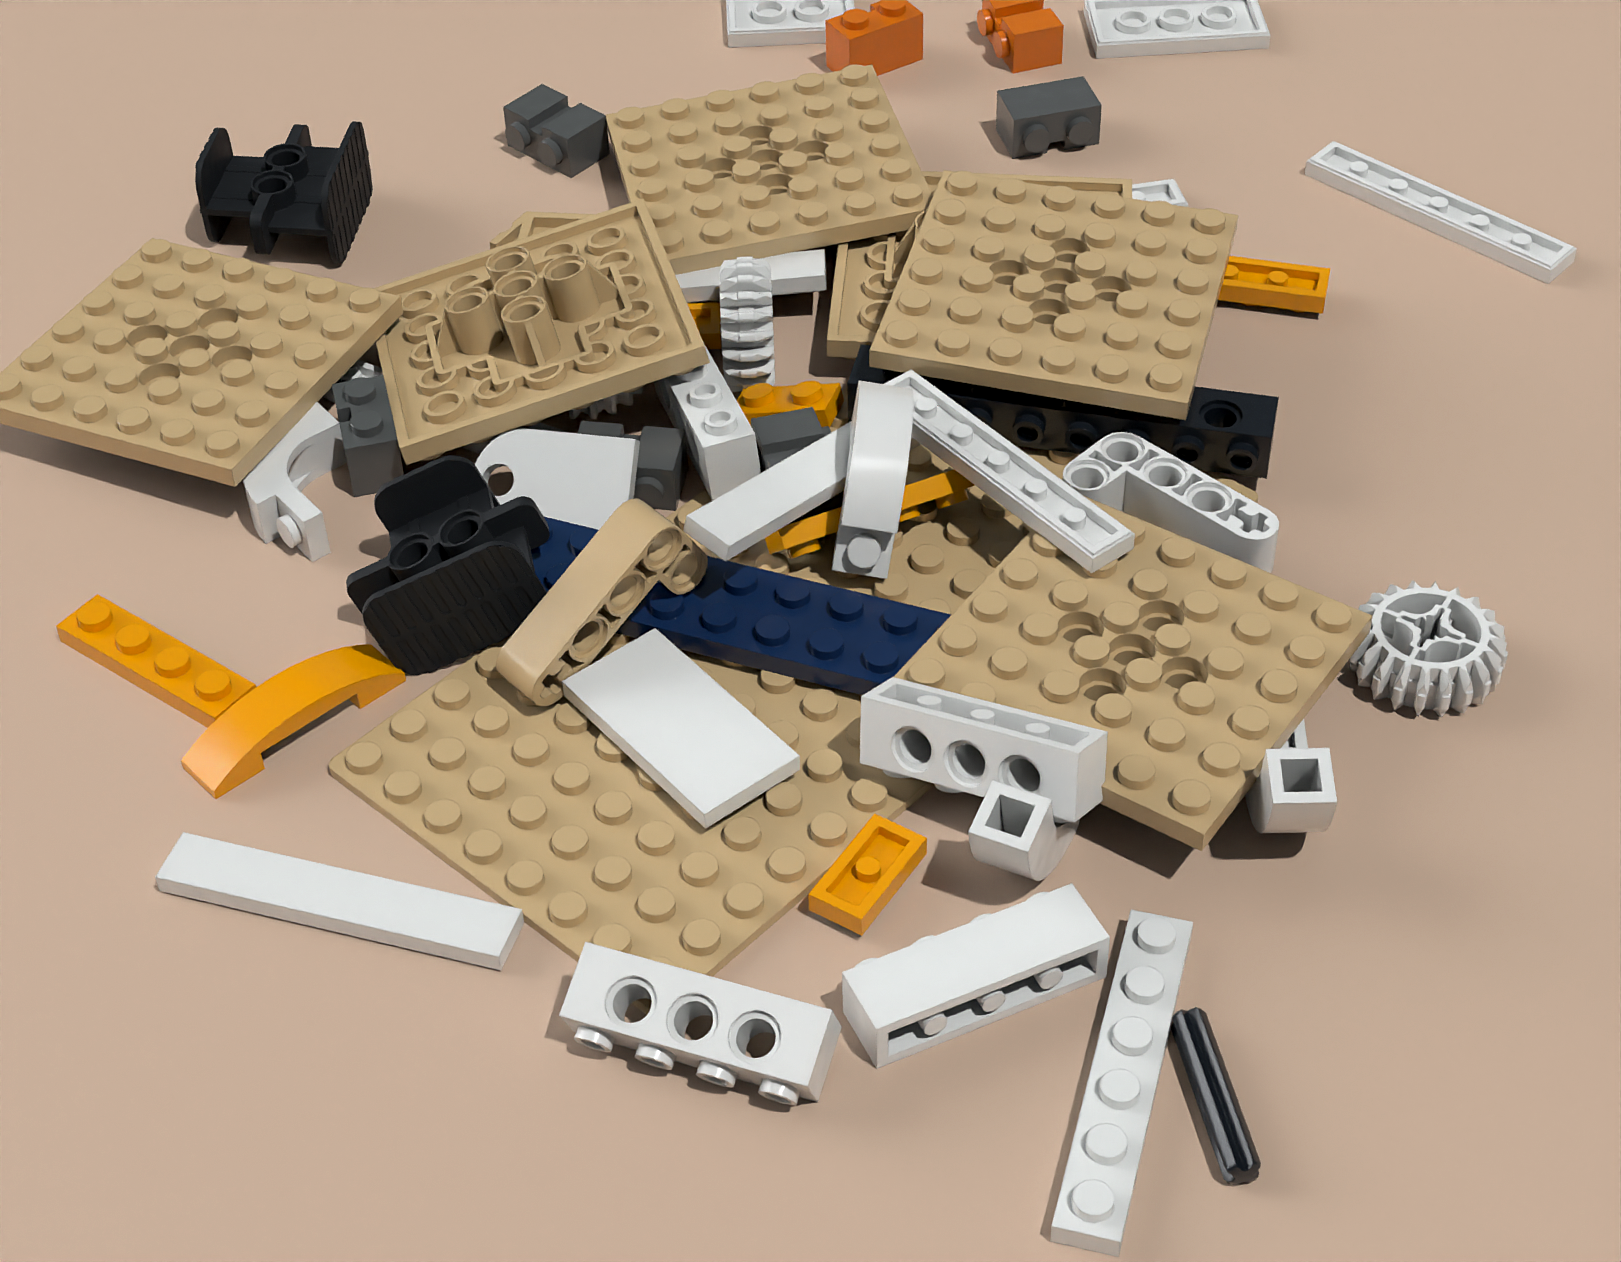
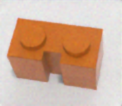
(1022, 33)
(884, 37)

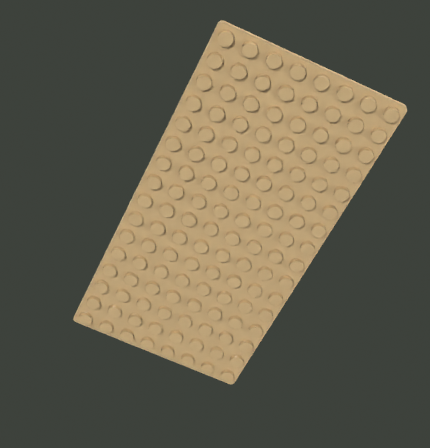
(597, 850)

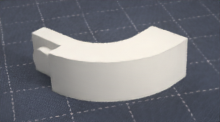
(874, 479)
(278, 480)
(1293, 788)
(1019, 832)

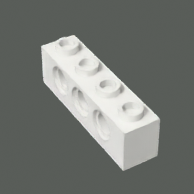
(715, 427)
(940, 737)
(612, 980)

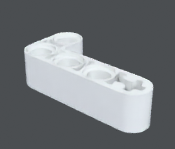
(1174, 496)

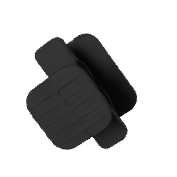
(287, 189)
(454, 567)

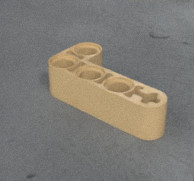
(597, 597)

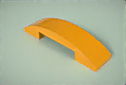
(280, 706)

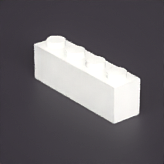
(974, 974)

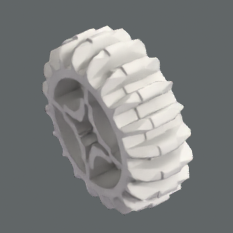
(747, 322)
(1430, 649)

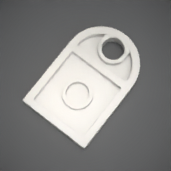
(565, 473)

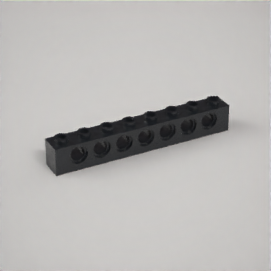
(1221, 431)

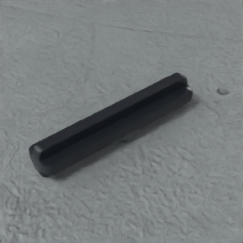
(1215, 1097)

